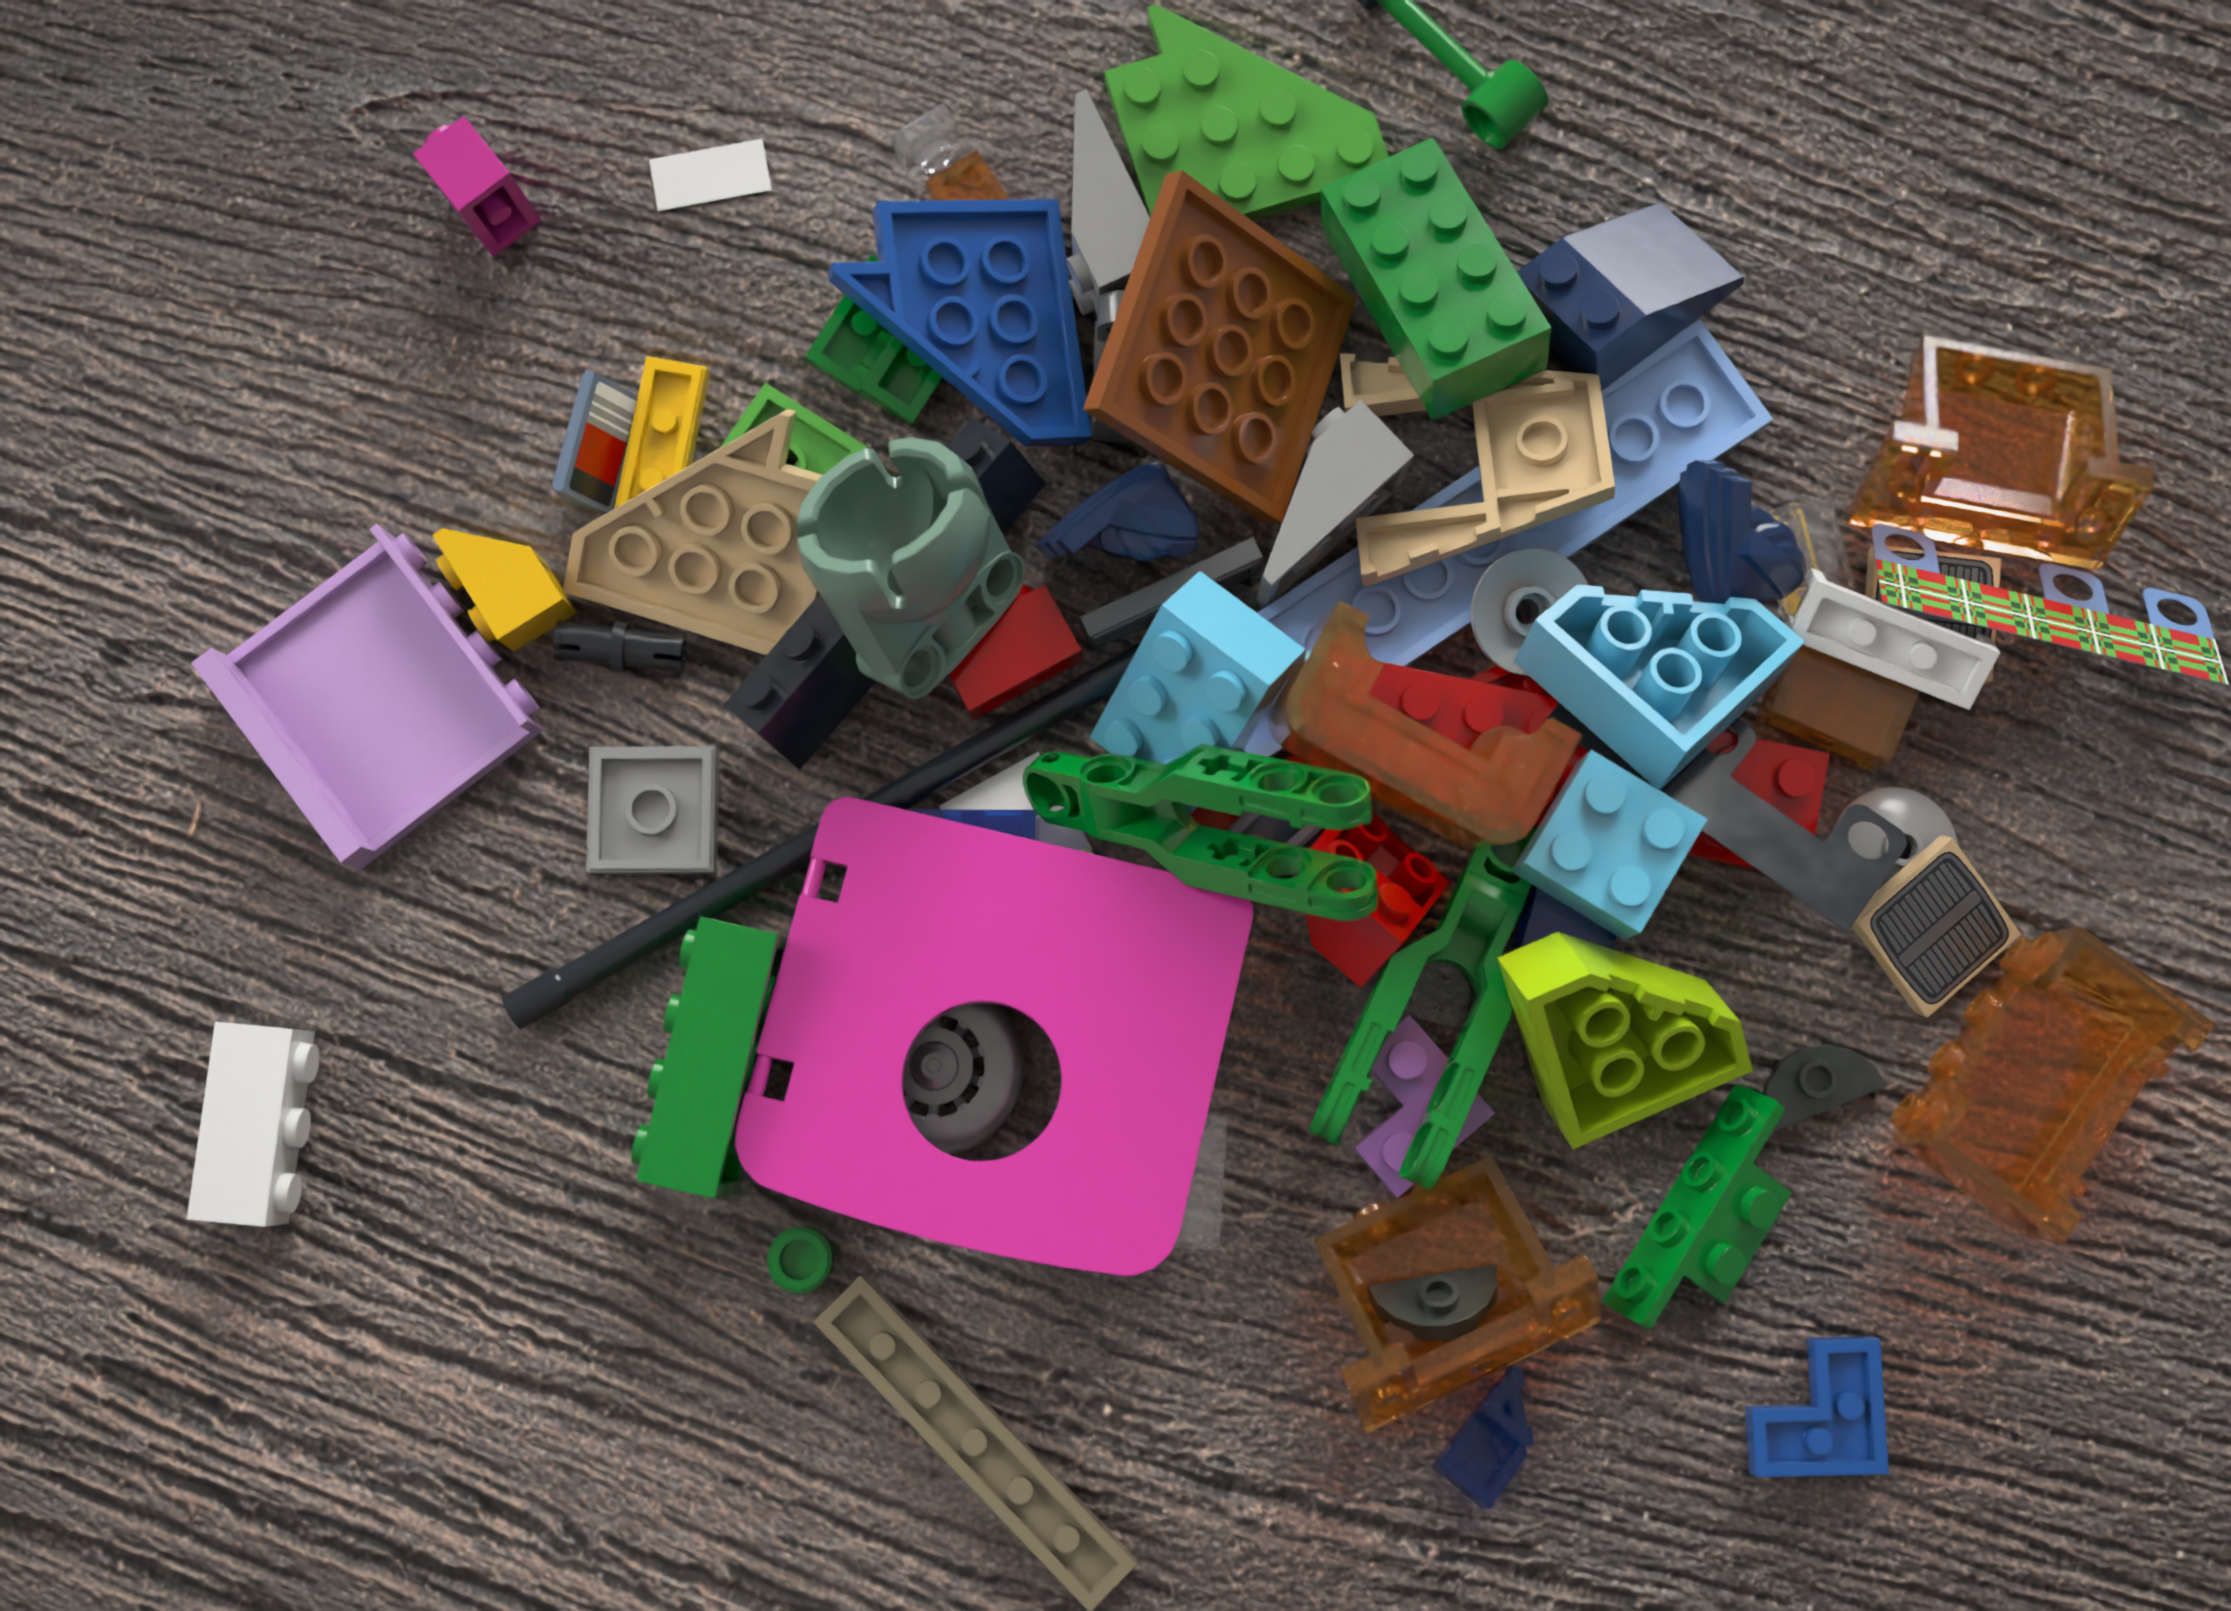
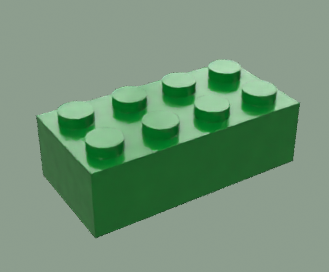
(1434, 278)
(708, 1059)

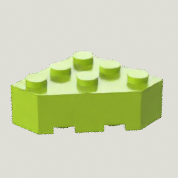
(1616, 1034)

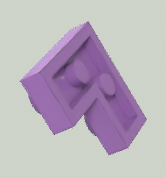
(1409, 1071)

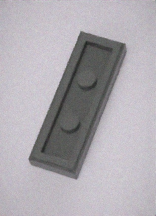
(1141, 606)

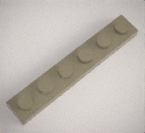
(976, 1442)

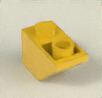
(508, 583)

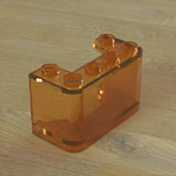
(1457, 793)
(2043, 1077)

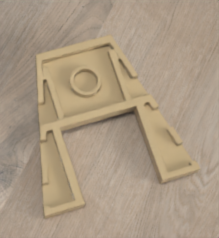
(1537, 456)

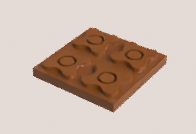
(1221, 350)

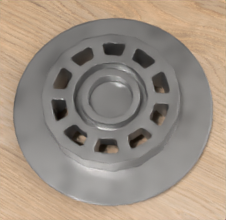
(943, 1067)

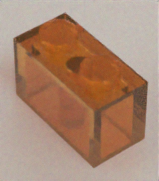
(1838, 708)

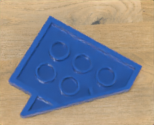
(983, 304)

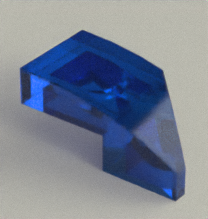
(1489, 1443)

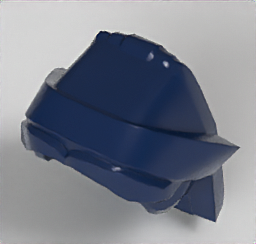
(1130, 517)
(1729, 542)

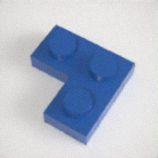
(1839, 1429)

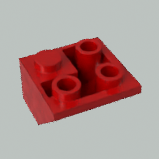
(1405, 889)

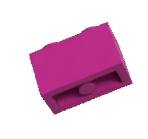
(477, 185)

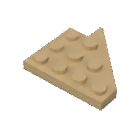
(707, 545)

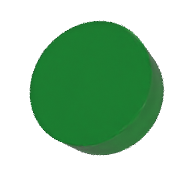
(800, 1259)

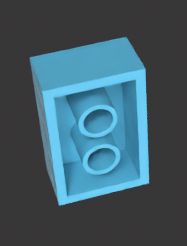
(1197, 677)

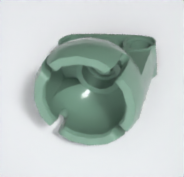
(907, 561)

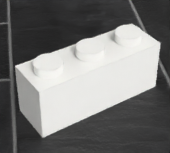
(253, 1125)

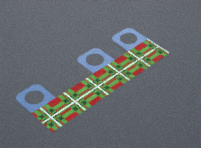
(2056, 618)

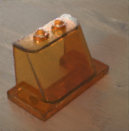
(2005, 456)
(1456, 1226)

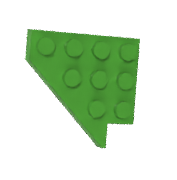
(1234, 122)

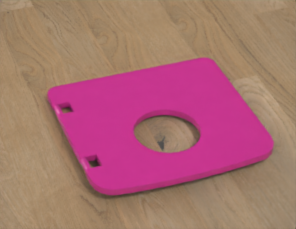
(944, 915)

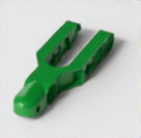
(1143, 808)
(1471, 939)

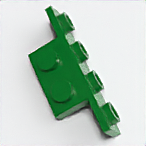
(1710, 1215)

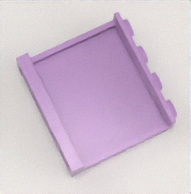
(372, 700)

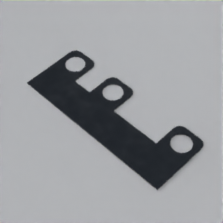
(1819, 873)

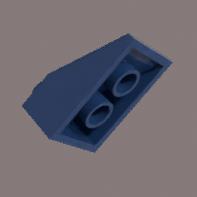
(1625, 289)

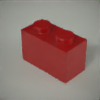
(1016, 654)

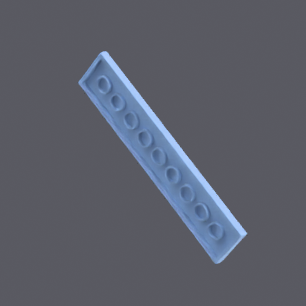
(1659, 417)

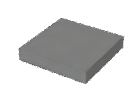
(653, 810)

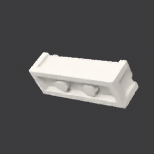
(1892, 642)

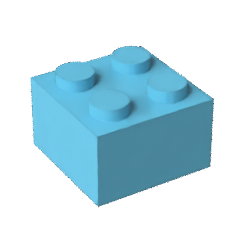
(1609, 845)

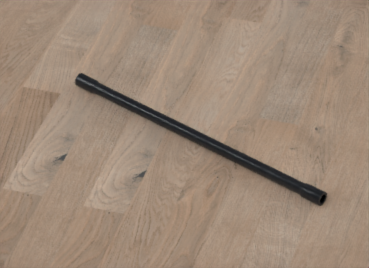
(562, 984)

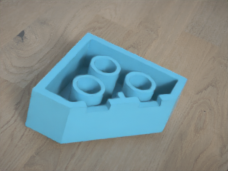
(1656, 669)

